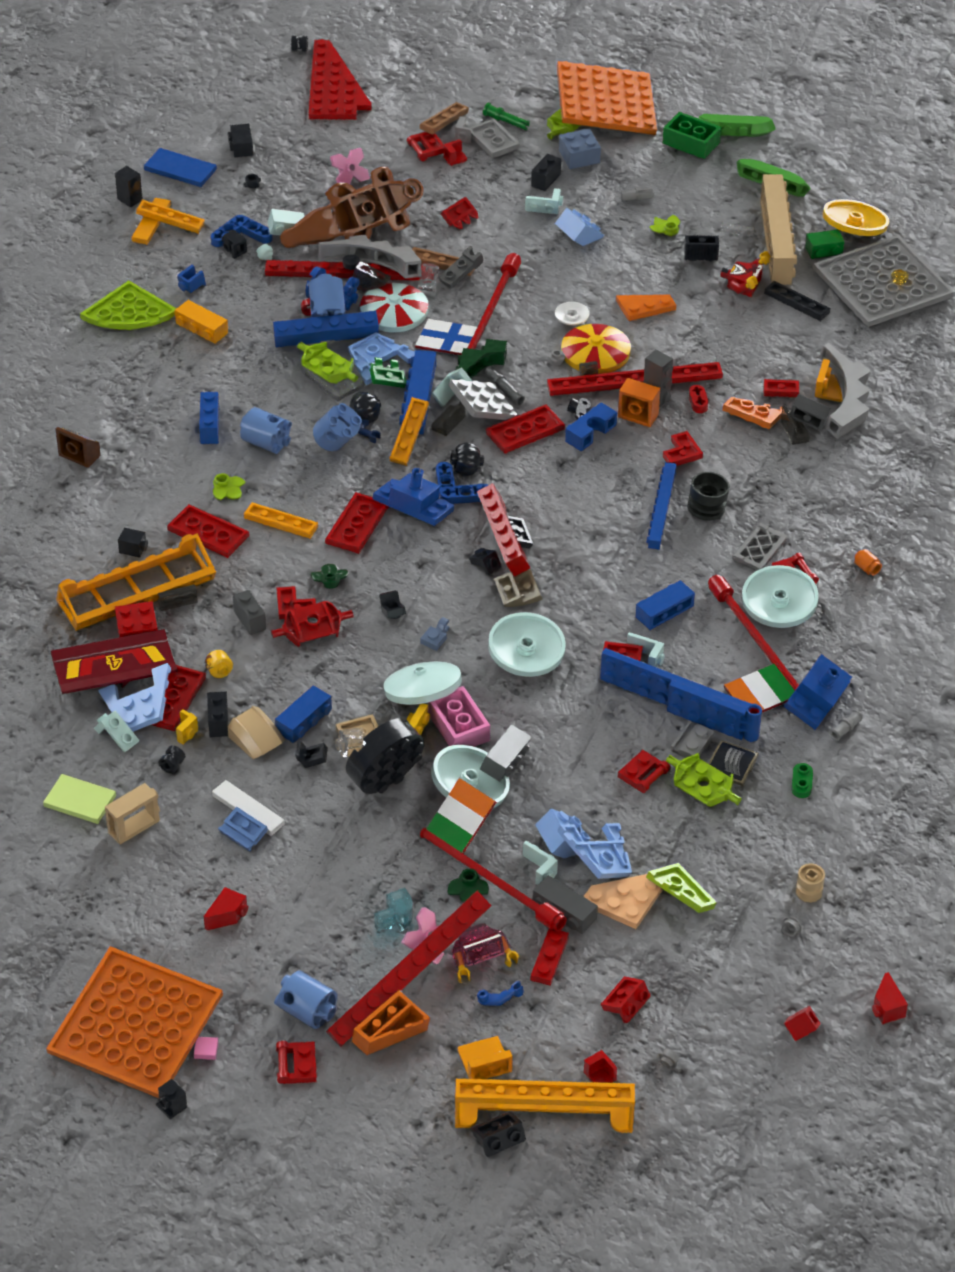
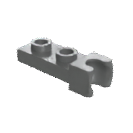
(461, 267)

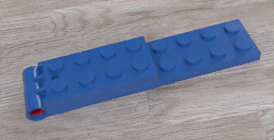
(683, 696)

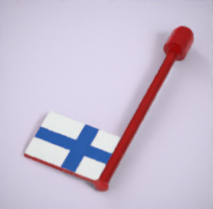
(453, 337)

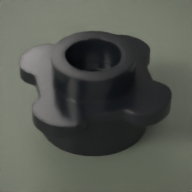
(252, 181)

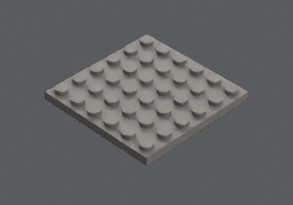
(866, 284)

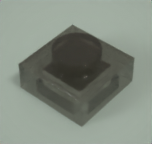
(588, 368)

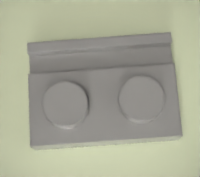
(692, 740)

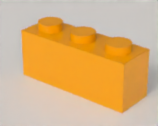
(201, 321)

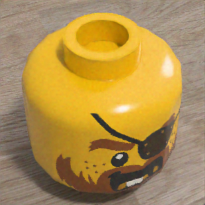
(217, 662)

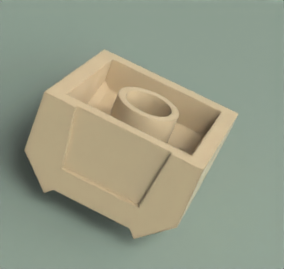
(254, 732)

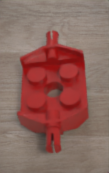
(298, 628)

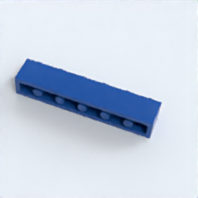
(325, 328)
(420, 382)

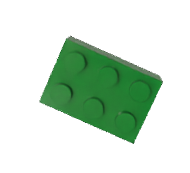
(691, 135)

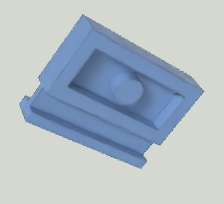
(243, 829)

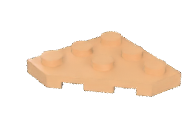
(625, 899)

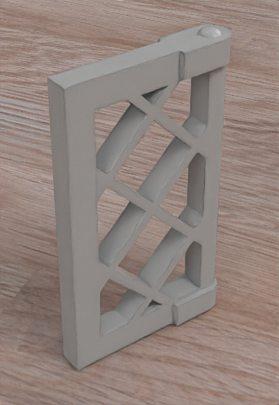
(770, 533)

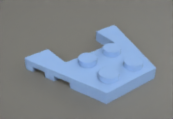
(376, 346)
(143, 706)
(603, 858)

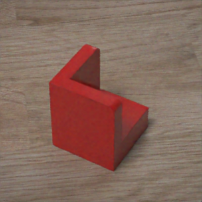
(453, 152)
(802, 1023)
(600, 1068)

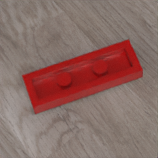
(549, 957)

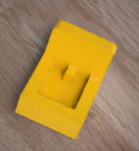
(187, 728)

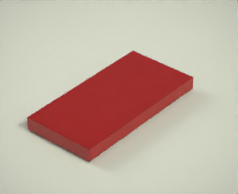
(525, 429)
(356, 523)
(213, 532)
(179, 695)

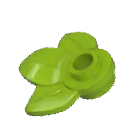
(668, 226)
(227, 486)

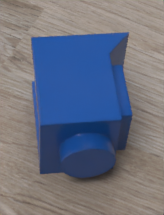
(189, 280)

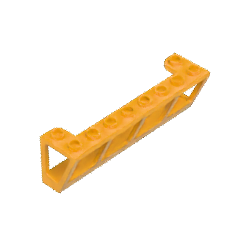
(69, 588)
(545, 1096)

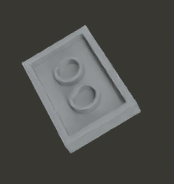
(494, 138)

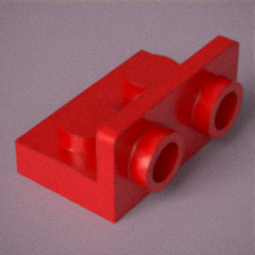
(627, 998)

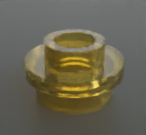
(899, 276)

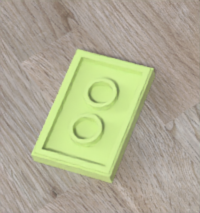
(79, 798)

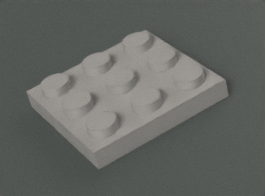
(482, 399)

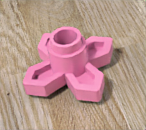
(349, 167)
(427, 923)

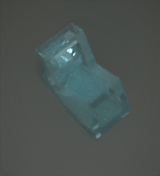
(398, 911)

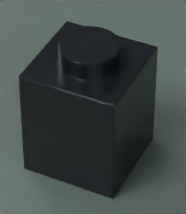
(132, 542)

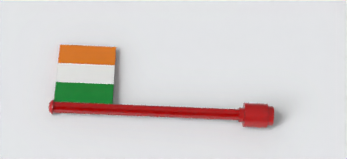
(764, 687)
(455, 829)

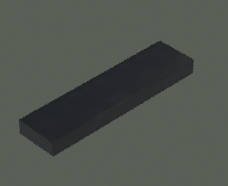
(797, 301)

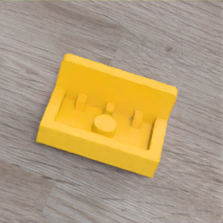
(420, 718)

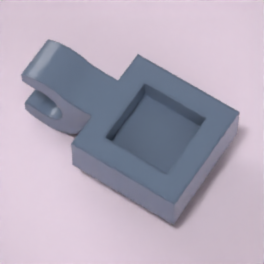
(436, 636)

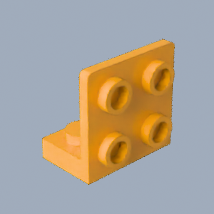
(827, 384)
(485, 1058)

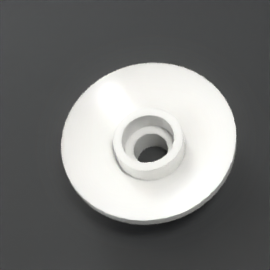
(571, 313)

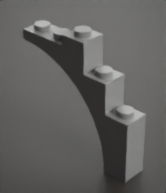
(380, 252)
(852, 382)

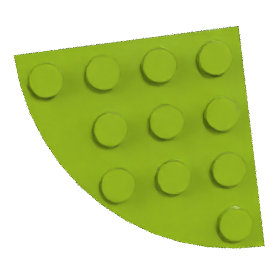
(128, 309)

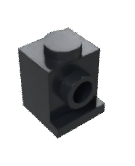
(234, 243)
(171, 1099)

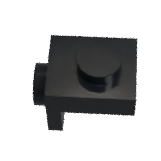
(487, 559)
(391, 605)
(311, 755)

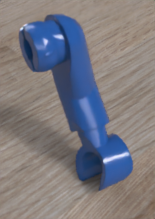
(491, 999)

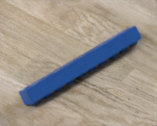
(661, 507)

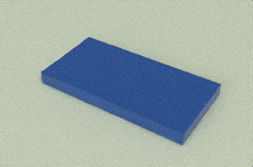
(180, 167)

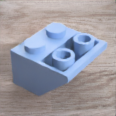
(578, 227)
(548, 828)

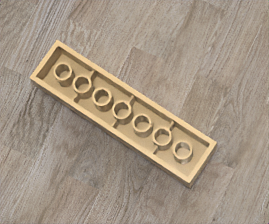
(778, 229)

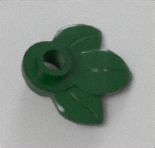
(329, 575)
(467, 885)

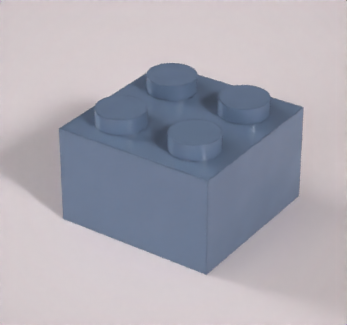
(579, 148)

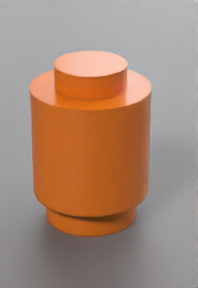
(867, 562)

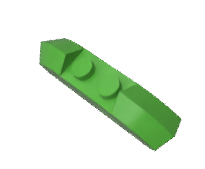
(741, 125)
(755, 170)

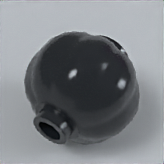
(366, 406)
(466, 458)

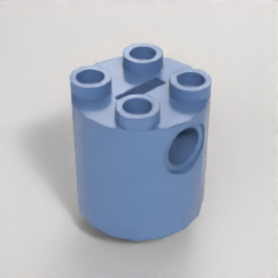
(326, 296)
(336, 427)
(265, 430)
(307, 999)

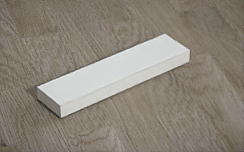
(233, 797)

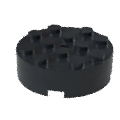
(386, 756)

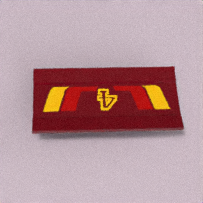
(111, 661)

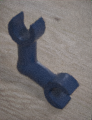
(367, 433)

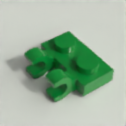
(387, 376)

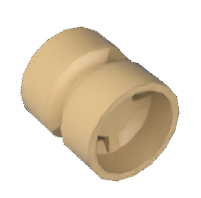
(810, 882)

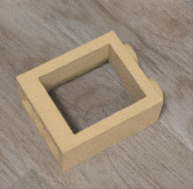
(127, 804)

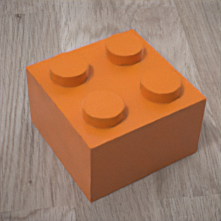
(638, 402)

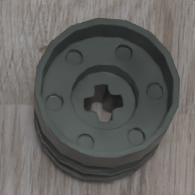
(708, 496)

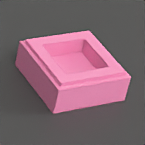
(206, 1048)

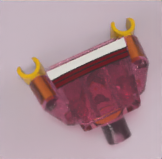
(478, 945)

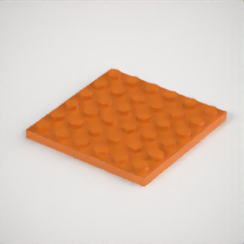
(606, 97)
(135, 1021)

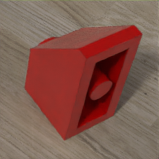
(226, 909)
(889, 1001)

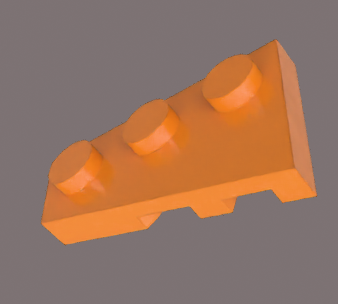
(643, 306)
(757, 414)

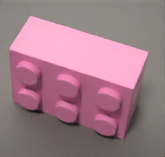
(459, 719)

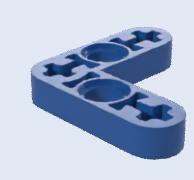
(242, 225)
(452, 490)

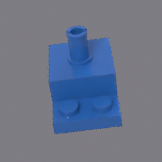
(415, 497)
(818, 692)

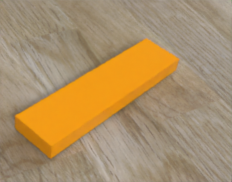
(170, 216)
(147, 225)
(409, 431)
(281, 520)

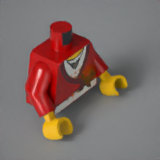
(746, 276)

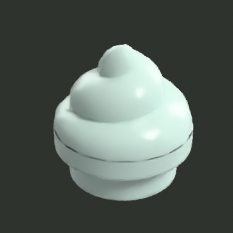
(265, 252)

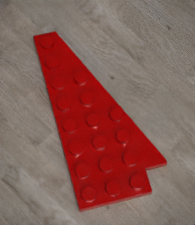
(333, 87)

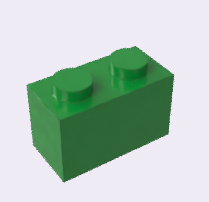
(824, 244)

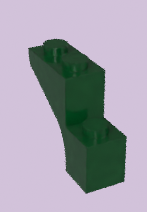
(475, 360)

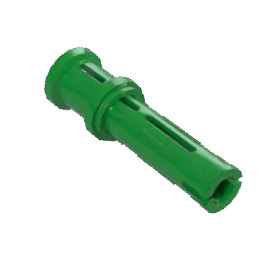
(500, 115)

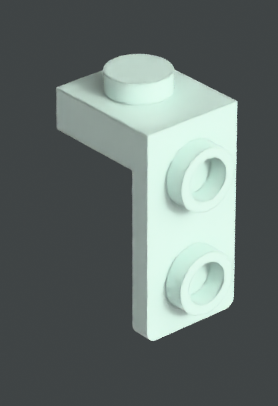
(544, 205)
(443, 392)
(650, 647)
(117, 730)
(547, 862)

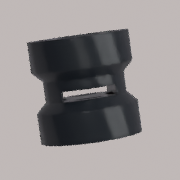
(299, 43)
(173, 757)

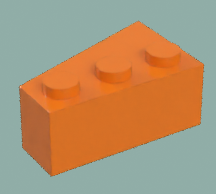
(390, 1024)

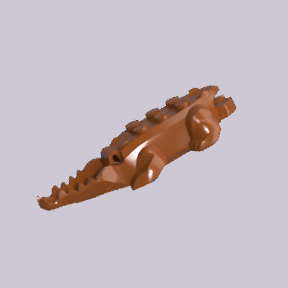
(357, 210)

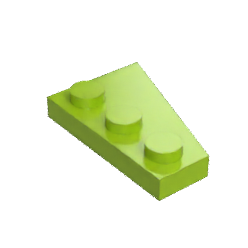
(682, 886)

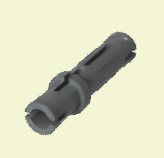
(501, 383)

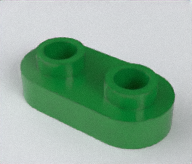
(802, 780)

